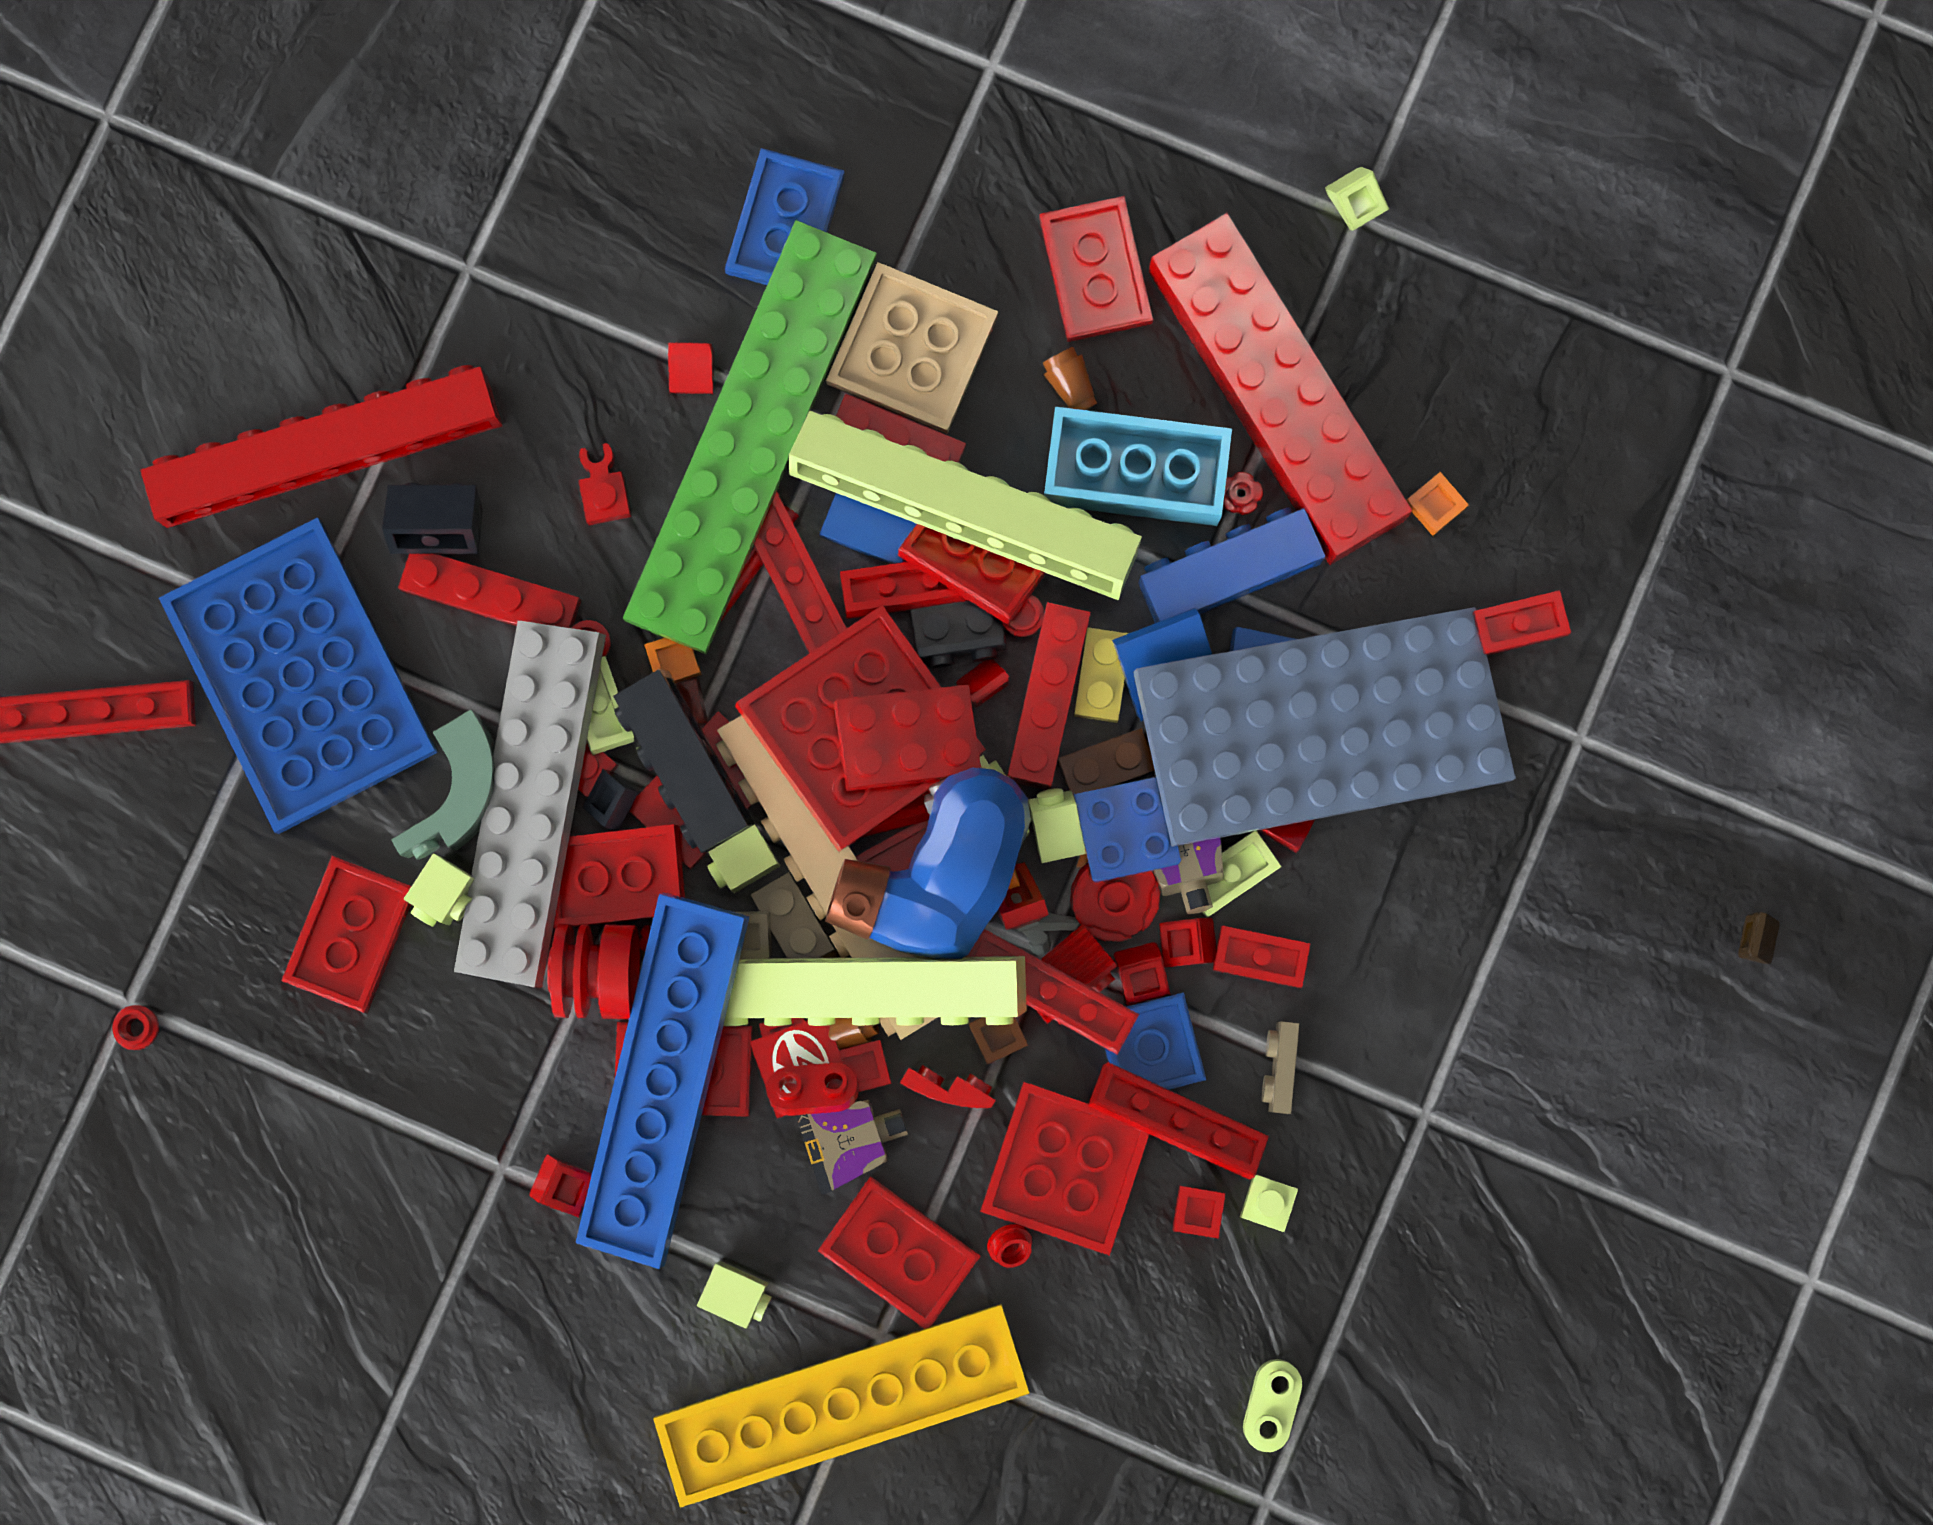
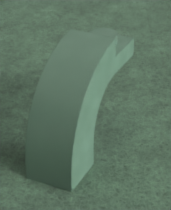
(473, 768)

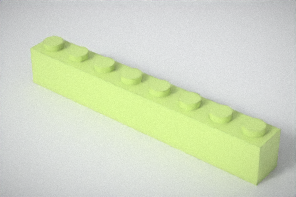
(964, 504)
(878, 988)

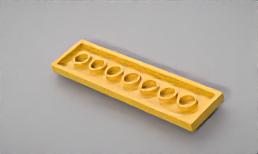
(840, 1405)

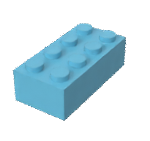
(1138, 466)

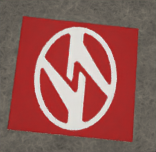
(795, 1047)

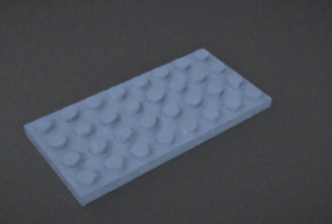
(1322, 726)

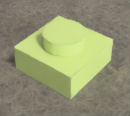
(1269, 1203)

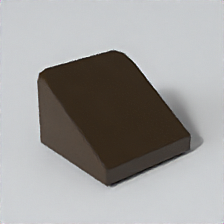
(1759, 938)

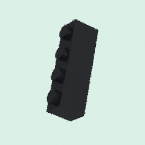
(683, 761)

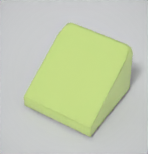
(1357, 197)

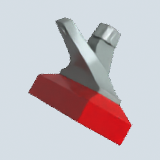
(1027, 912)

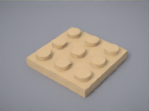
(912, 348)

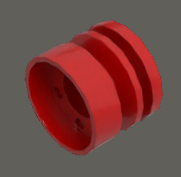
(594, 971)

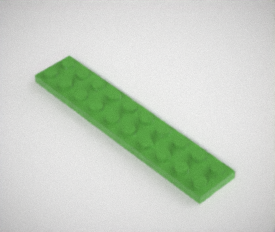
(750, 437)

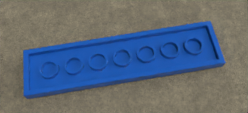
(662, 1080)

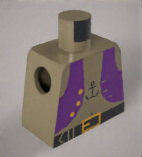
(1199, 867)
(848, 1142)

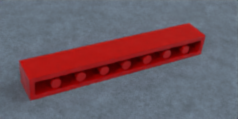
(321, 446)

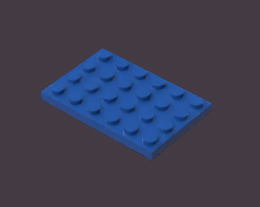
(297, 675)

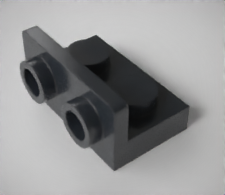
(956, 632)

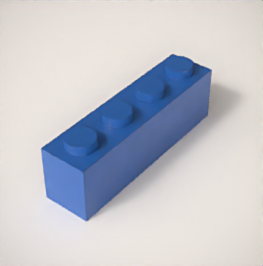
(1233, 567)

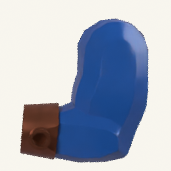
(953, 876)

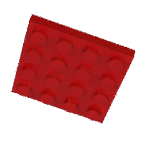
(799, 726)

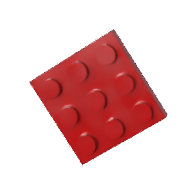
(1065, 1169)

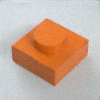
(1436, 503)
(674, 658)

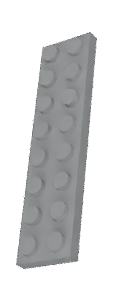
(531, 803)

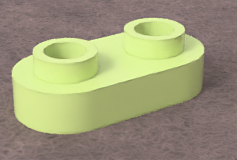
(1272, 1405)

